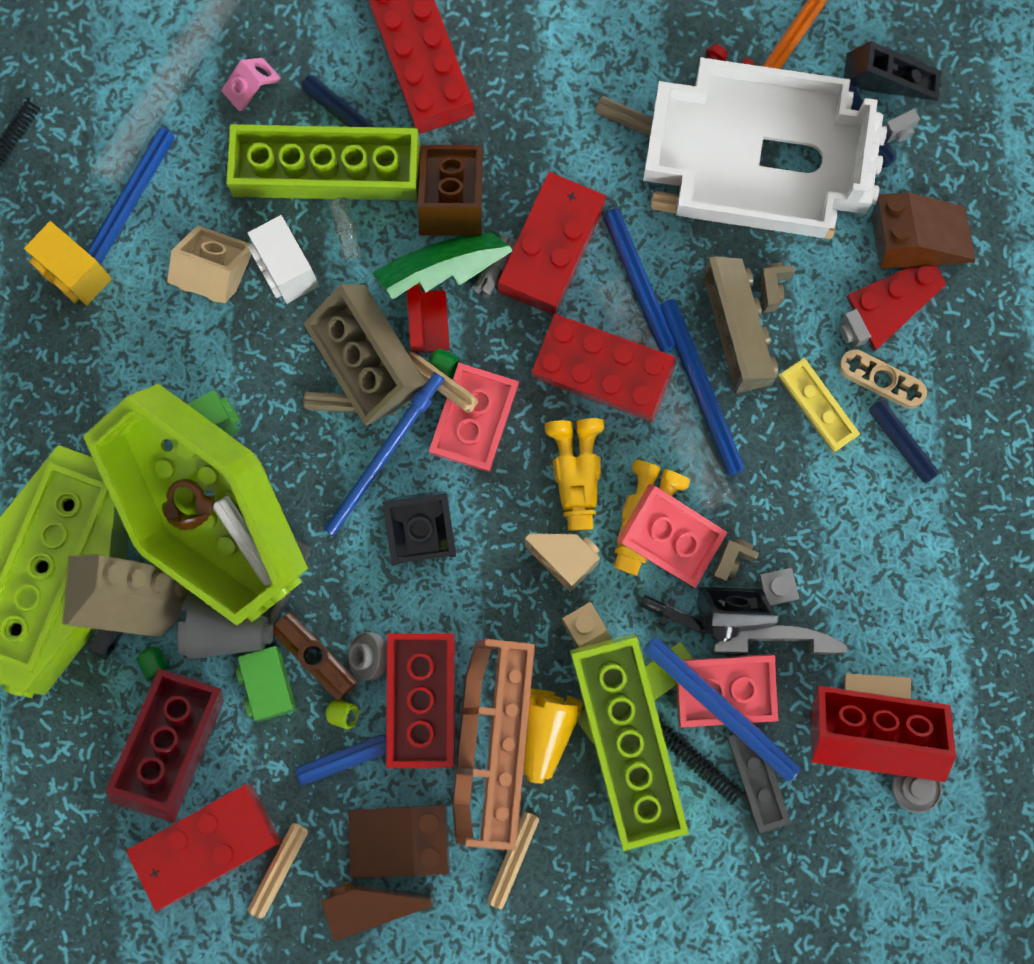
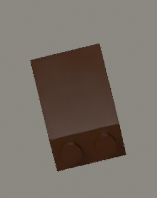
(450, 190)
(920, 231)
(399, 841)
(365, 907)

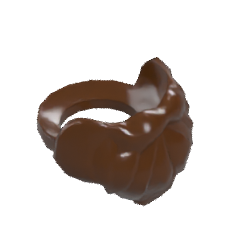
(178, 519)

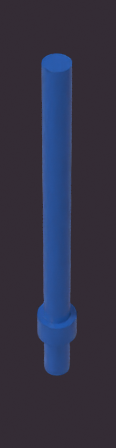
(420, 402)

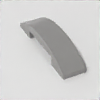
(818, 642)

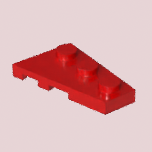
(894, 300)

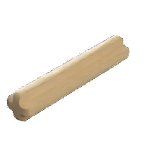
(448, 387)
(512, 861)
(277, 870)

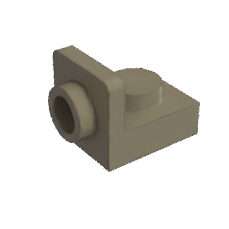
(772, 291)
(727, 563)

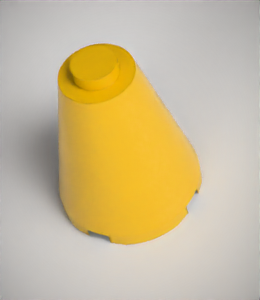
(548, 732)

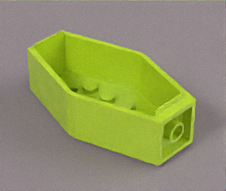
(41, 530)
(204, 559)

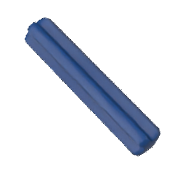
(341, 760)

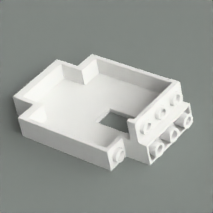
(713, 138)

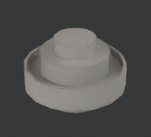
(368, 656)
(915, 793)

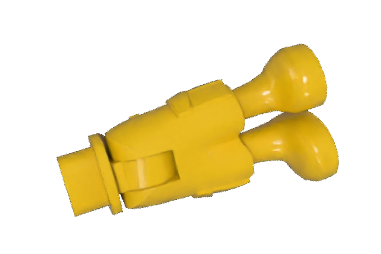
(647, 473)
(577, 475)

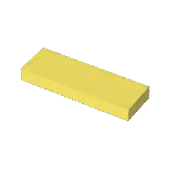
(818, 405)

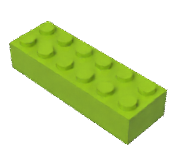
(323, 162)
(629, 741)

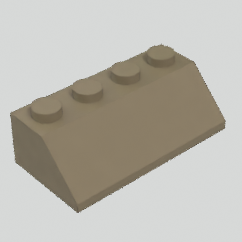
(739, 324)
(364, 353)
(121, 596)

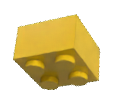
(66, 264)

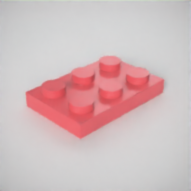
(475, 435)
(672, 536)
(742, 680)

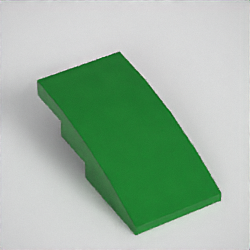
(431, 265)

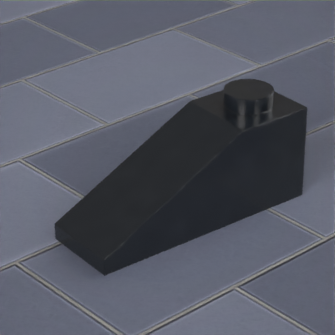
(889, 72)

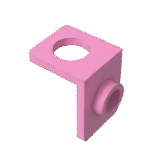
(247, 80)

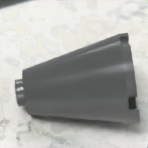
(211, 634)

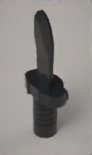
(668, 612)

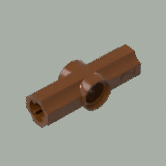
(329, 670)

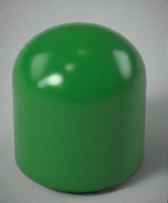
(444, 361)
(150, 661)

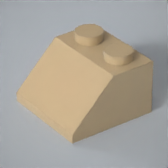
(208, 264)
(564, 556)

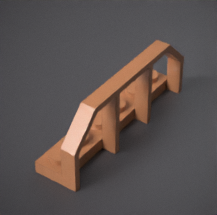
(505, 745)

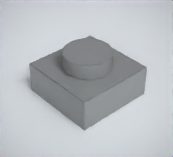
(902, 126)
(854, 329)
(779, 586)

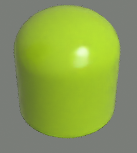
(337, 713)

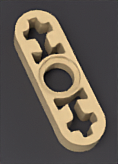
(894, 373)

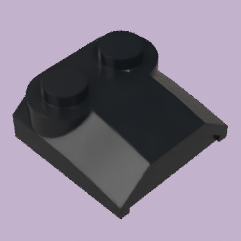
(419, 527)
(733, 611)

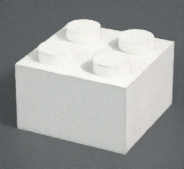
(281, 260)

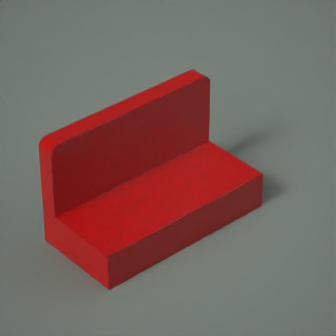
(427, 320)

